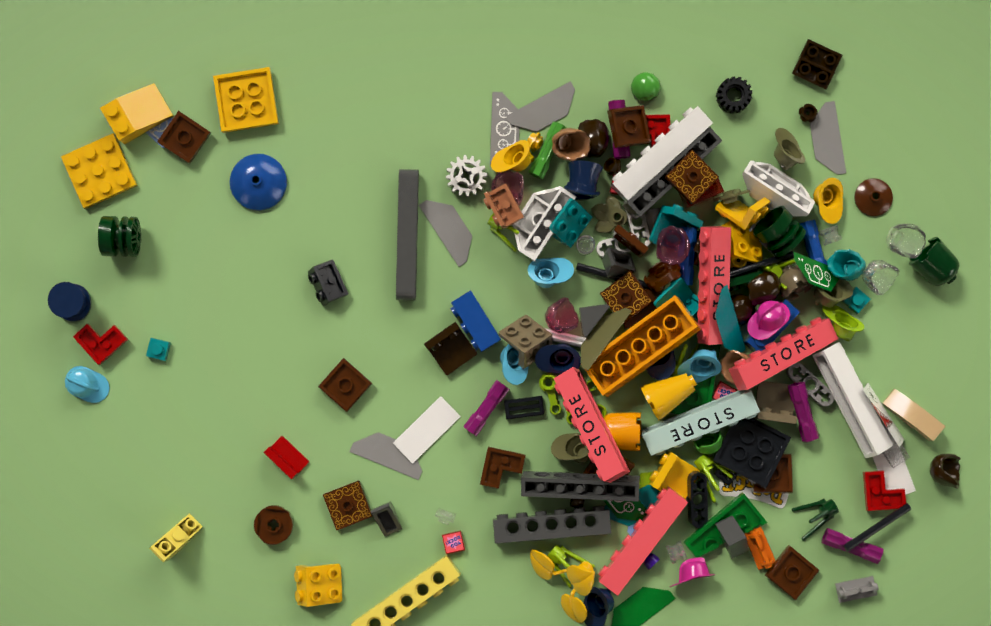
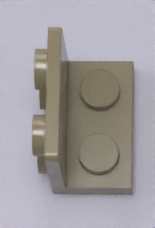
(527, 338)
(775, 403)

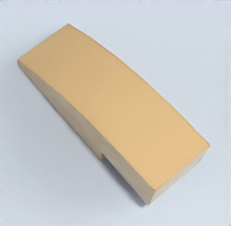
(913, 415)

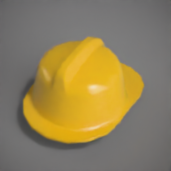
(513, 157)
(829, 199)

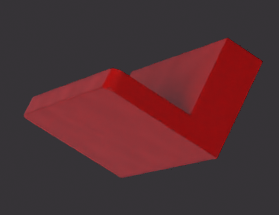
(286, 457)

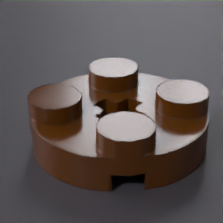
(661, 275)
(265, 532)

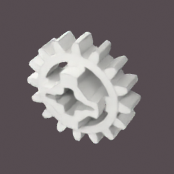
(475, 171)

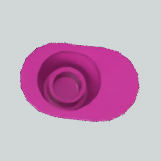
(768, 320)
(693, 569)

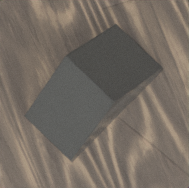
(617, 262)
(590, 316)
(386, 518)
(732, 537)

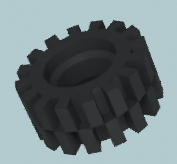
(742, 87)

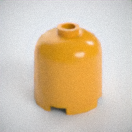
(625, 429)

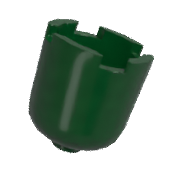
(936, 263)

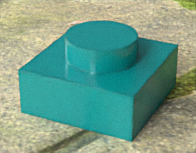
(857, 300)
(158, 349)

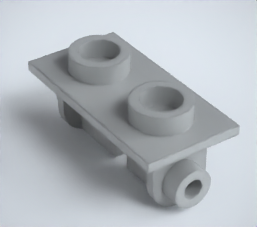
(856, 589)

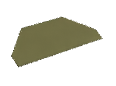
(601, 336)

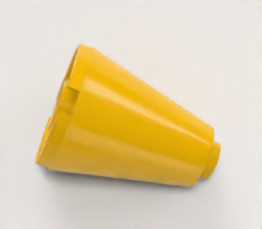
(668, 393)

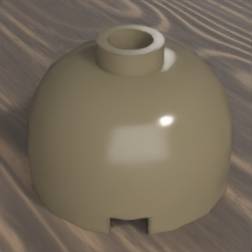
(795, 282)

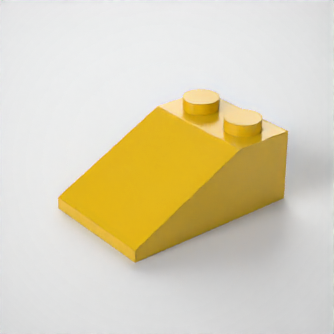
(136, 113)

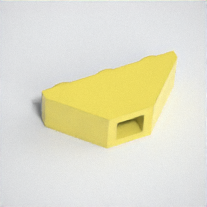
(176, 538)

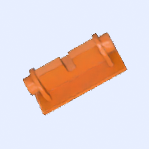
(760, 548)

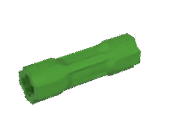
(541, 163)

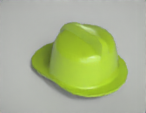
(843, 322)

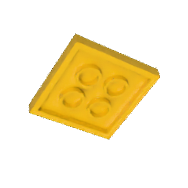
(245, 99)
(99, 171)

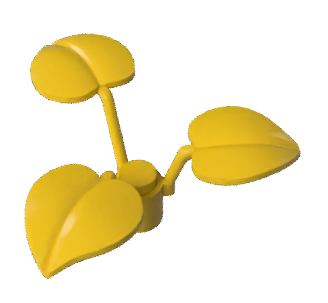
(580, 576)

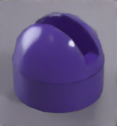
(650, 561)

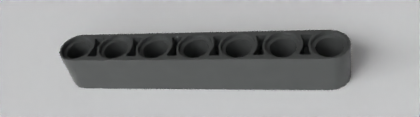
(407, 234)

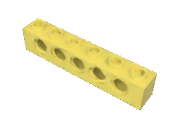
(444, 566)

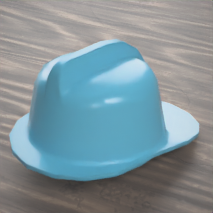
(550, 271)
(701, 365)
(511, 370)
(87, 384)

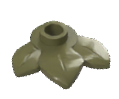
(730, 196)
(606, 215)

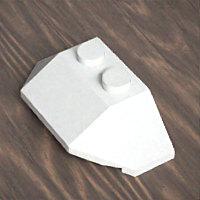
(769, 182)
(539, 215)

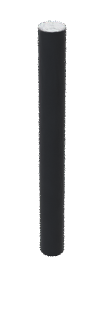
(761, 264)
(600, 272)
(877, 527)

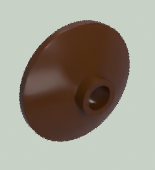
(865, 200)

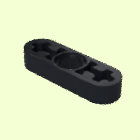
(703, 504)

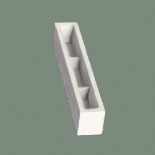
(661, 154)
(852, 400)

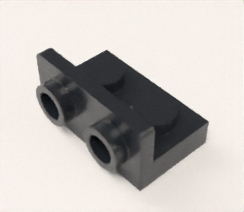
(327, 282)

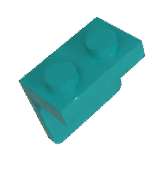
(676, 217)
(570, 223)
(682, 291)

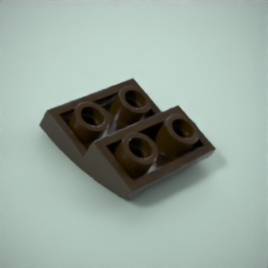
(817, 64)

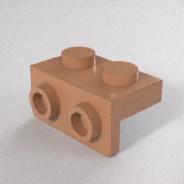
(503, 206)

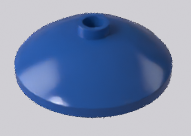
(267, 191)

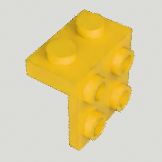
(742, 214)
(744, 244)
(672, 473)
(318, 584)

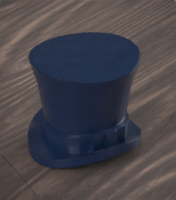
(583, 179)
(69, 301)

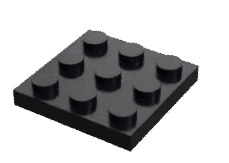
(752, 451)

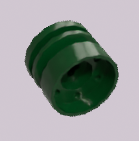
(779, 231)
(119, 236)

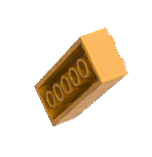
(642, 346)

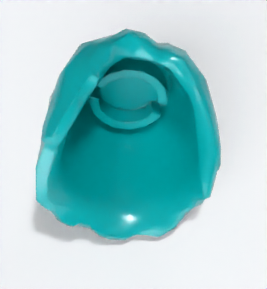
(846, 264)

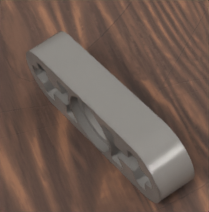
(817, 398)

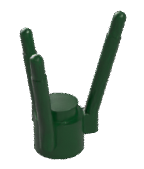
(827, 511)

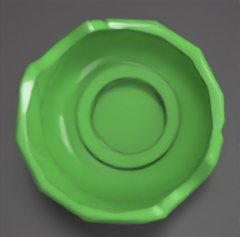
(645, 86)
(709, 443)

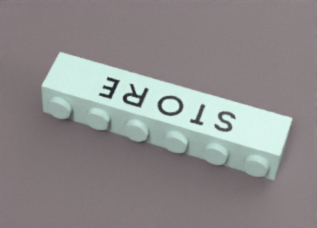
(700, 421)

